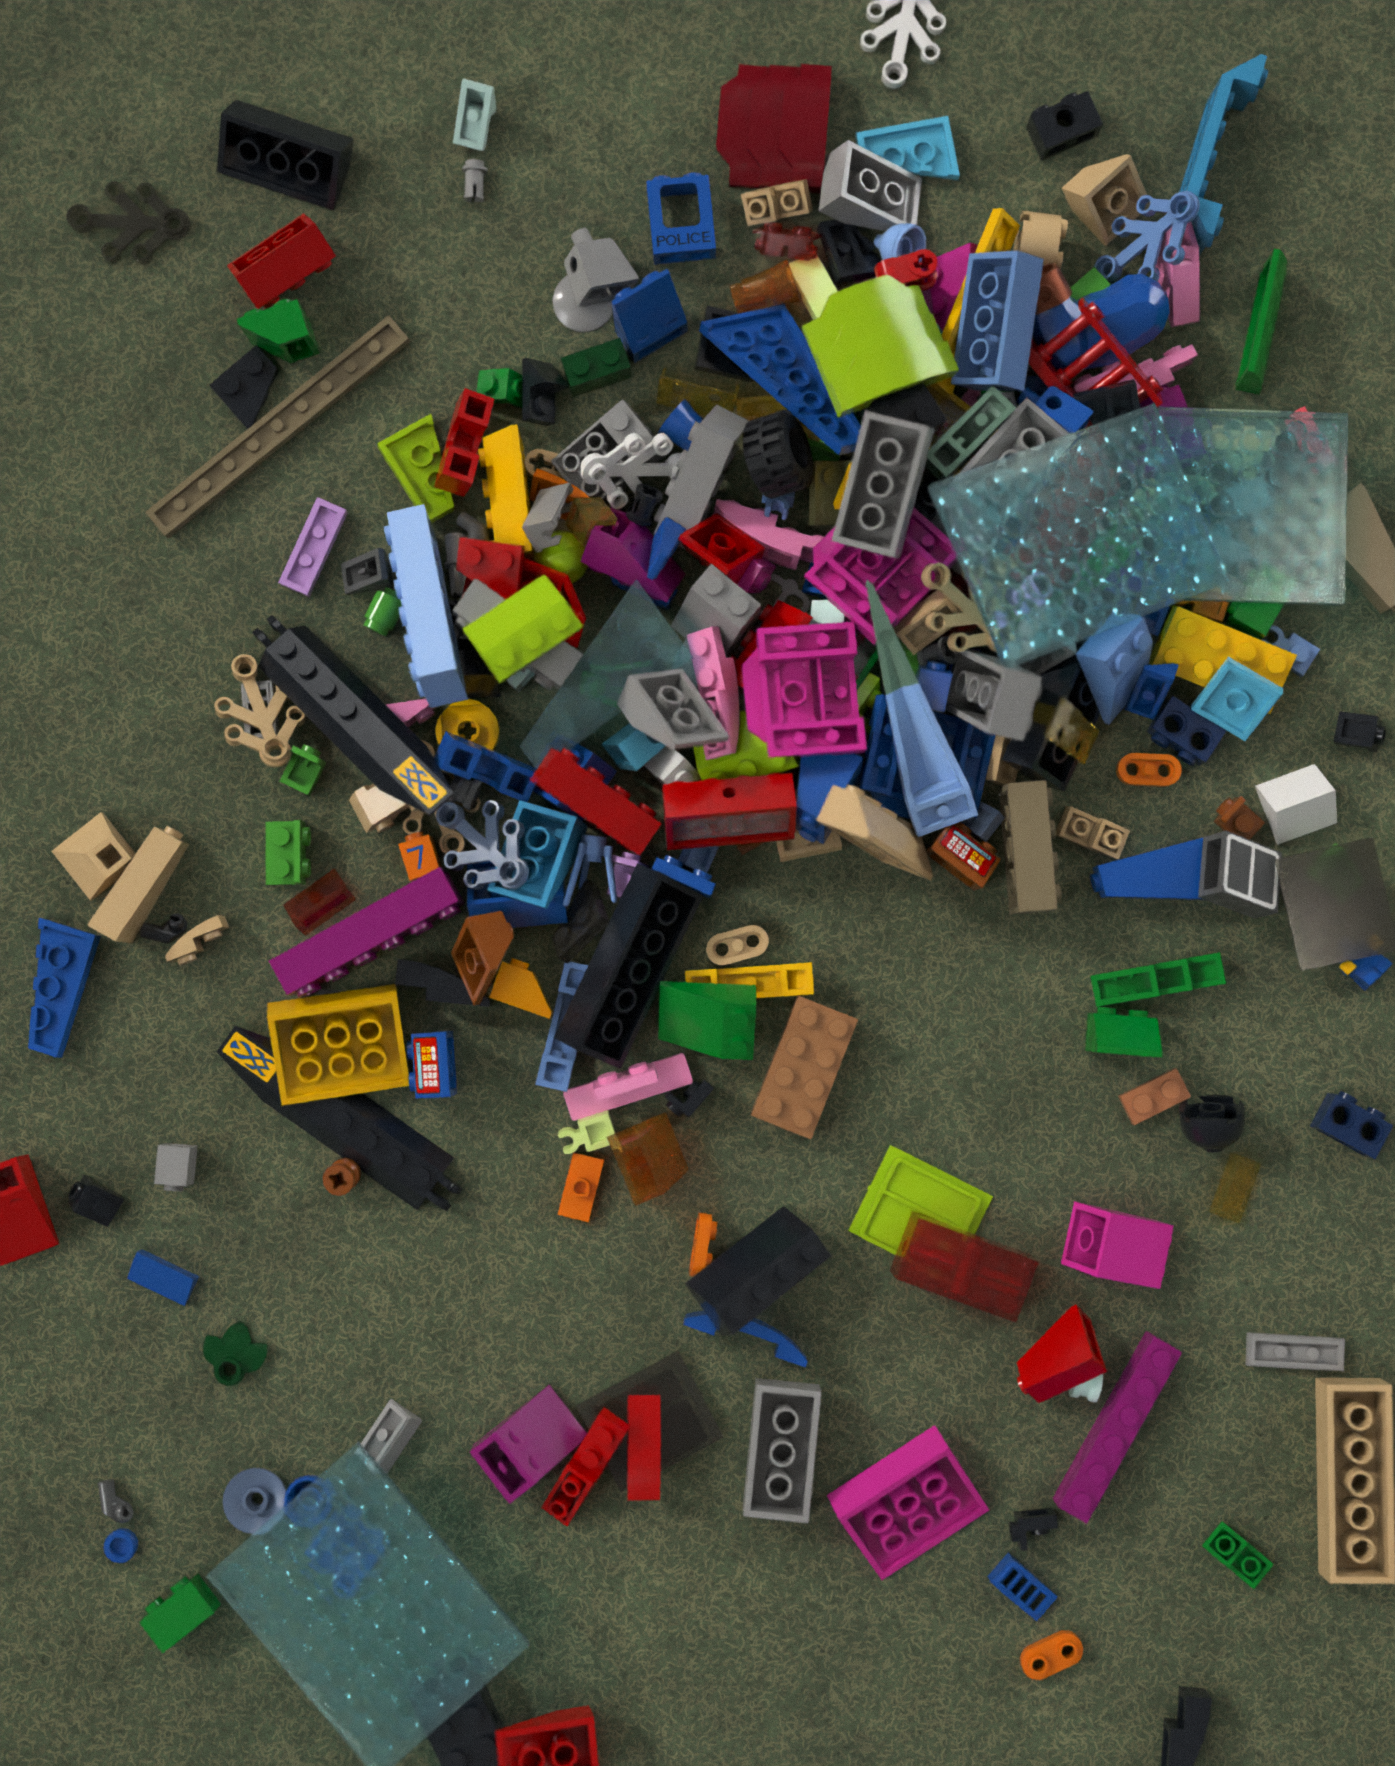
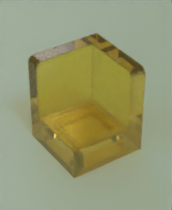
(587, 514)

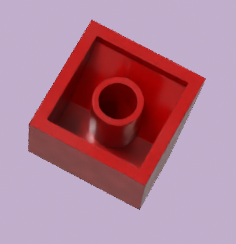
(722, 545)

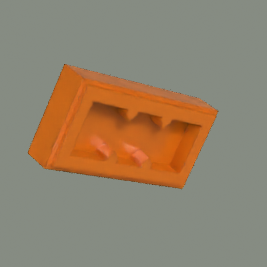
(581, 1186)

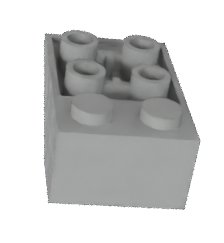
(601, 439)

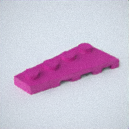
(951, 274)

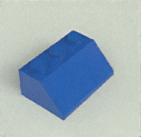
(515, 911)

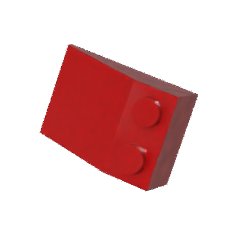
(551, 1739)

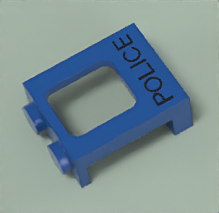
(685, 242)

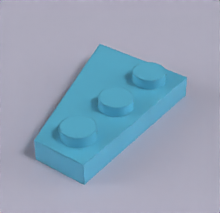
(917, 146)

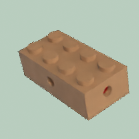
(804, 1067)

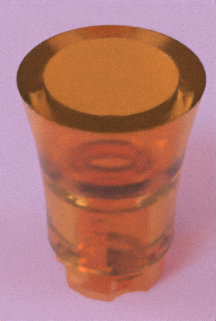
(765, 289)

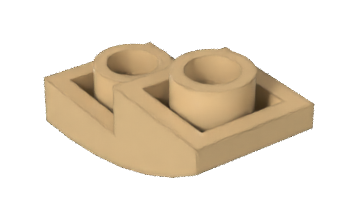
(777, 202)
(1092, 832)
(189, 944)

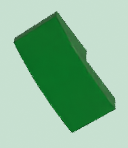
(1237, 1554)

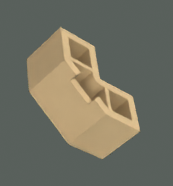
(376, 808)

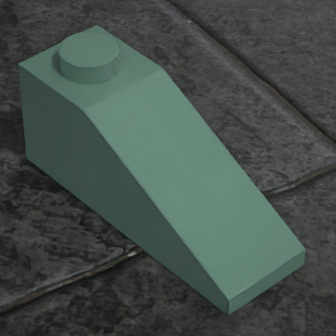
(968, 434)

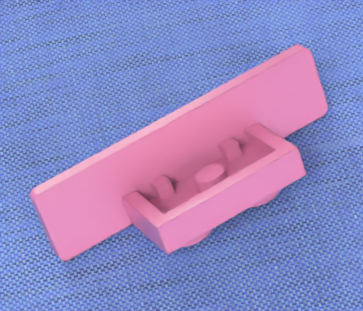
(629, 1086)

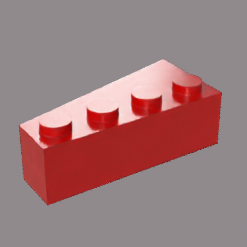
(595, 801)

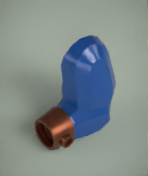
(1132, 309)

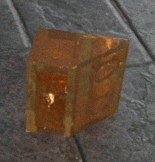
(648, 1158)

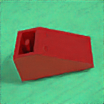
(23, 1212)

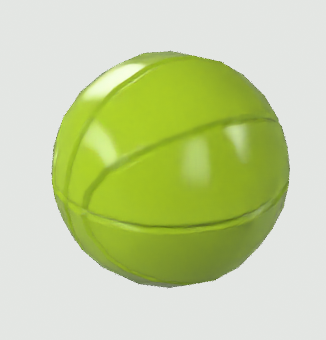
(564, 556)

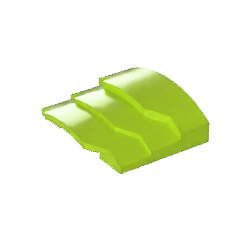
(877, 343)

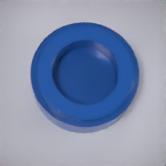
(120, 1545)

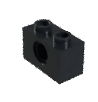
(1050, 137)

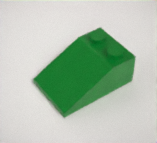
(709, 1018)

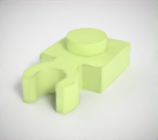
(592, 1132)

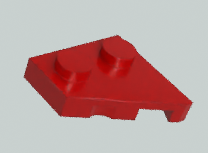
(491, 563)

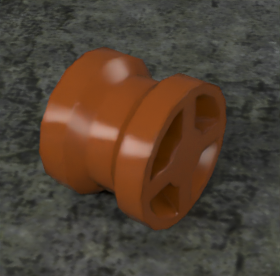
(347, 1170)

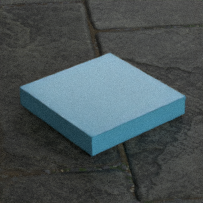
(1236, 698)

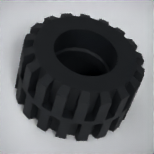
(777, 454)

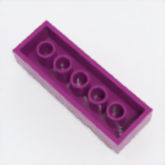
(367, 932)

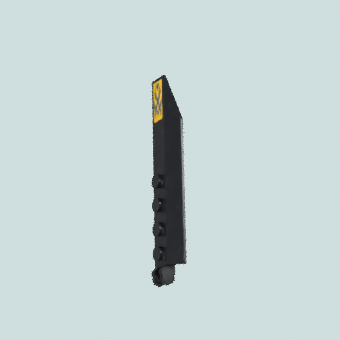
(352, 717)
(349, 1126)

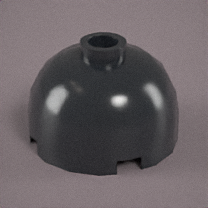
(1218, 1122)

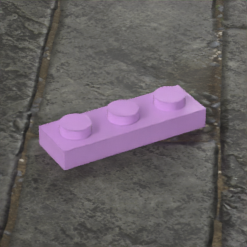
(313, 547)

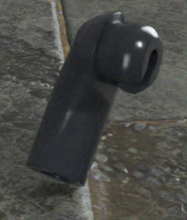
(167, 932)

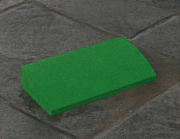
(1262, 323)

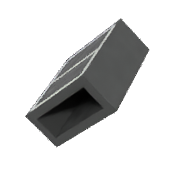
(1239, 875)

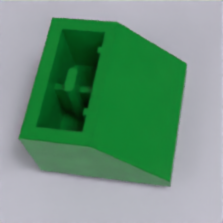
(281, 331)

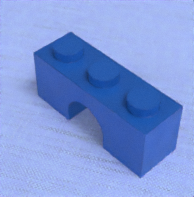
(486, 765)

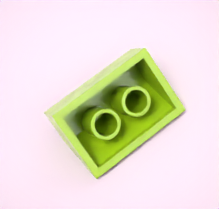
(522, 628)
(749, 760)

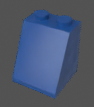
(816, 779)

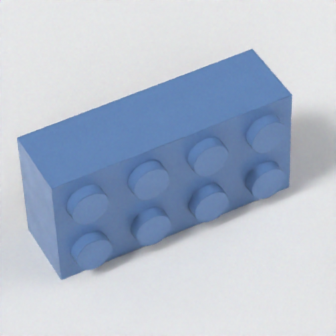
(997, 320)

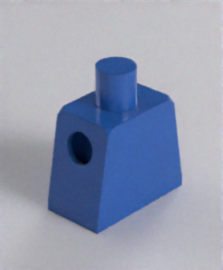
(1060, 407)

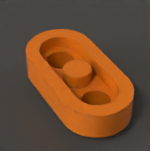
(1147, 769)
(704, 1231)
(1051, 1653)

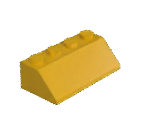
(506, 487)

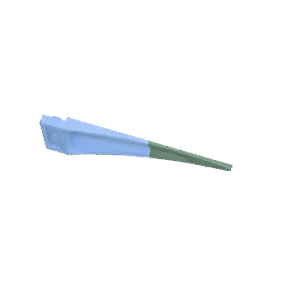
(928, 770)

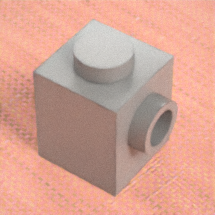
(175, 1166)

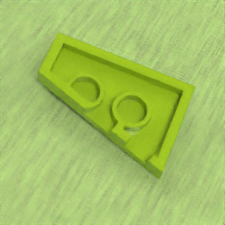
(415, 461)

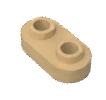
(737, 945)

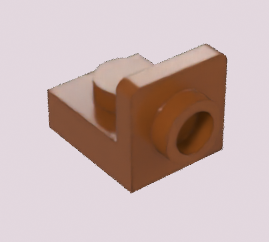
(1238, 818)

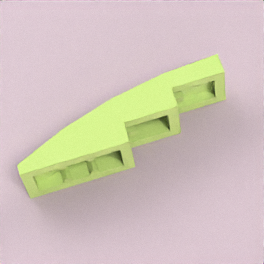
(813, 284)

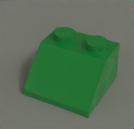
(1123, 1034)

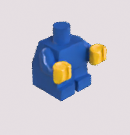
(1365, 970)

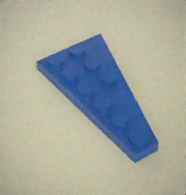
(779, 359)

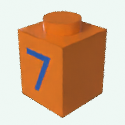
(419, 855)

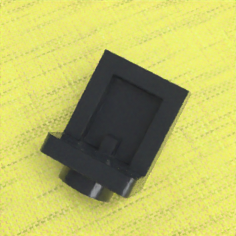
(94, 1201)

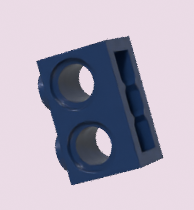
(1188, 724)
(1349, 1129)

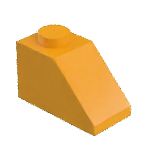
(520, 988)

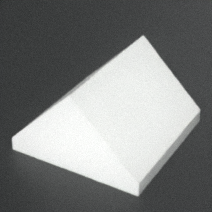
(1298, 803)

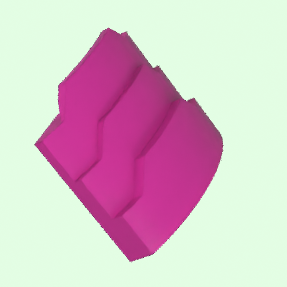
(843, 571)
(804, 691)

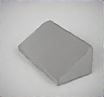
(390, 1434)

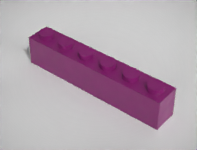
(1116, 1427)

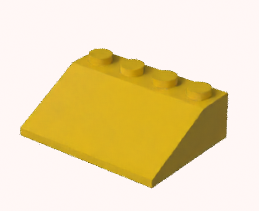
(338, 1044)

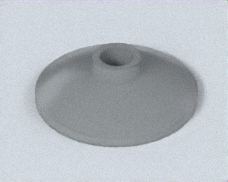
(582, 317)

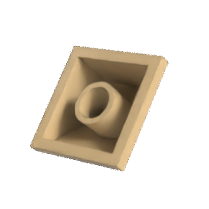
(1104, 193)

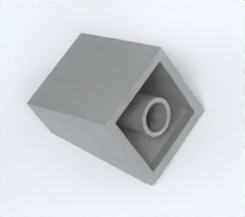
(717, 602)

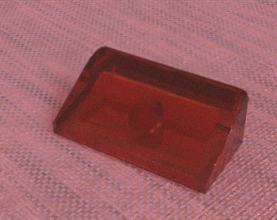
(319, 902)

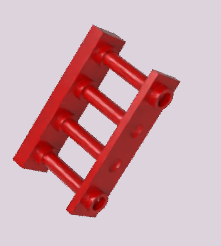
(1091, 314)

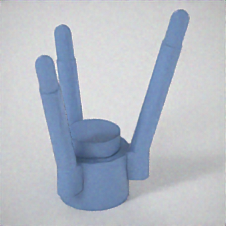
(591, 850)

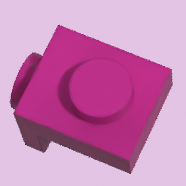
(757, 575)

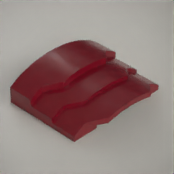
(775, 125)

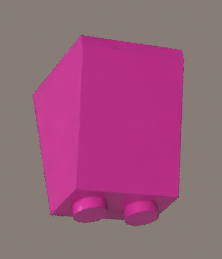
(1117, 1245)

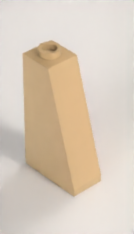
(139, 886)

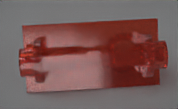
(798, 241)

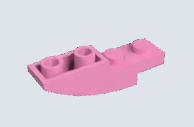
(1162, 369)
(781, 545)
(717, 686)

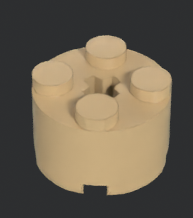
(1041, 236)

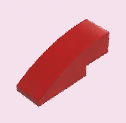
(643, 1447)

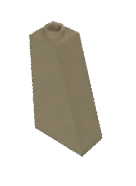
(1369, 551)

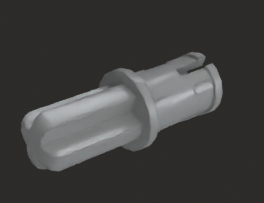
(456, 579)

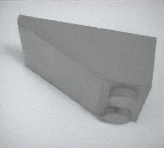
(868, 189)
(670, 710)

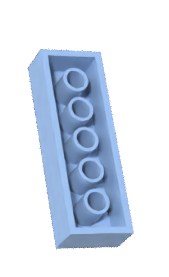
(424, 607)

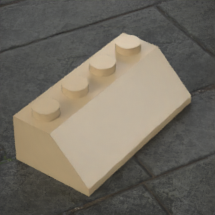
(875, 830)

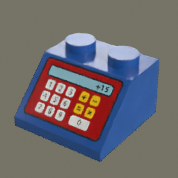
(432, 1064)

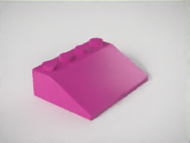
(907, 1503)

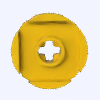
(470, 712)

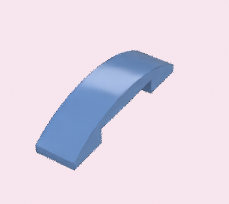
(558, 1057)

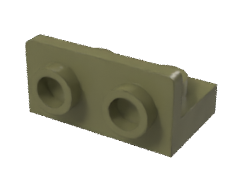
(823, 490)

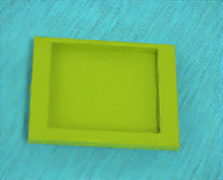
(913, 1185)

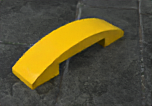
(769, 979)

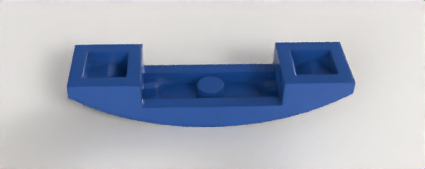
(784, 1349)

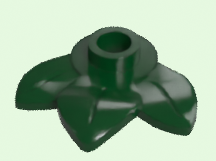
(235, 1349)

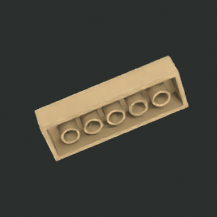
(1355, 1480)

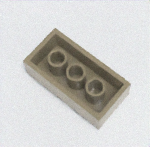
(1028, 847)

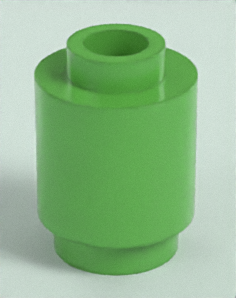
(383, 612)

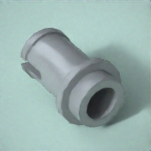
(474, 179)

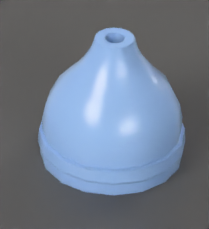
(900, 240)

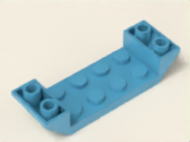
(1231, 91)

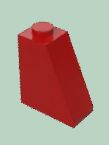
(1061, 1357)

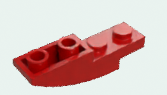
(586, 1466)

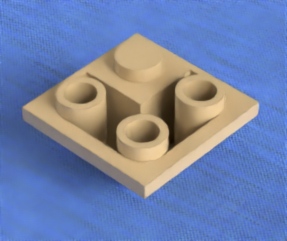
(95, 855)

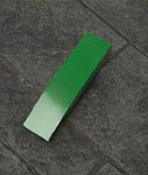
(1158, 979)

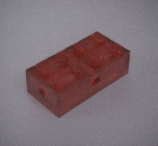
(964, 1266)

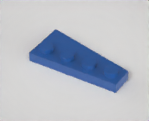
(62, 973)

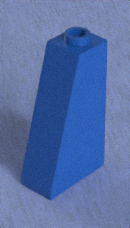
(1158, 874)

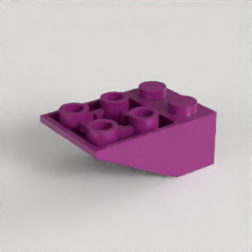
(625, 554)
(528, 1443)

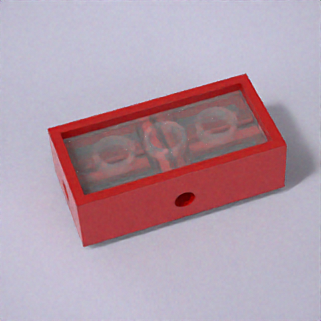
(729, 811)

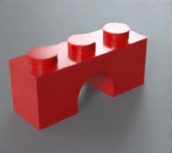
(462, 443)

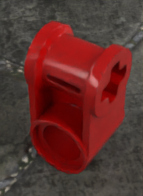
(909, 270)

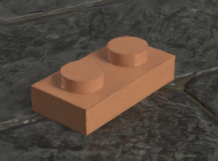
(1154, 1096)

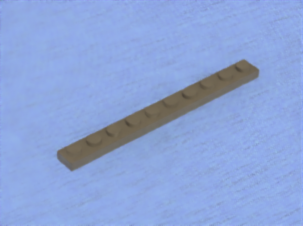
(278, 426)

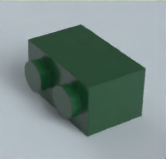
(596, 367)

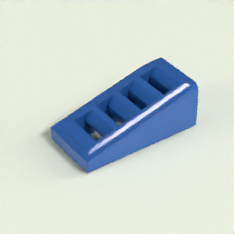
(663, 546)
(1002, 1571)

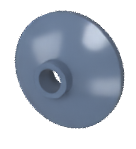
(238, 1501)

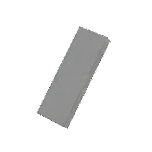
(1295, 1351)

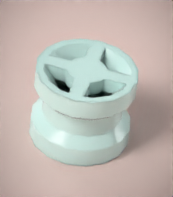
(1089, 1389)

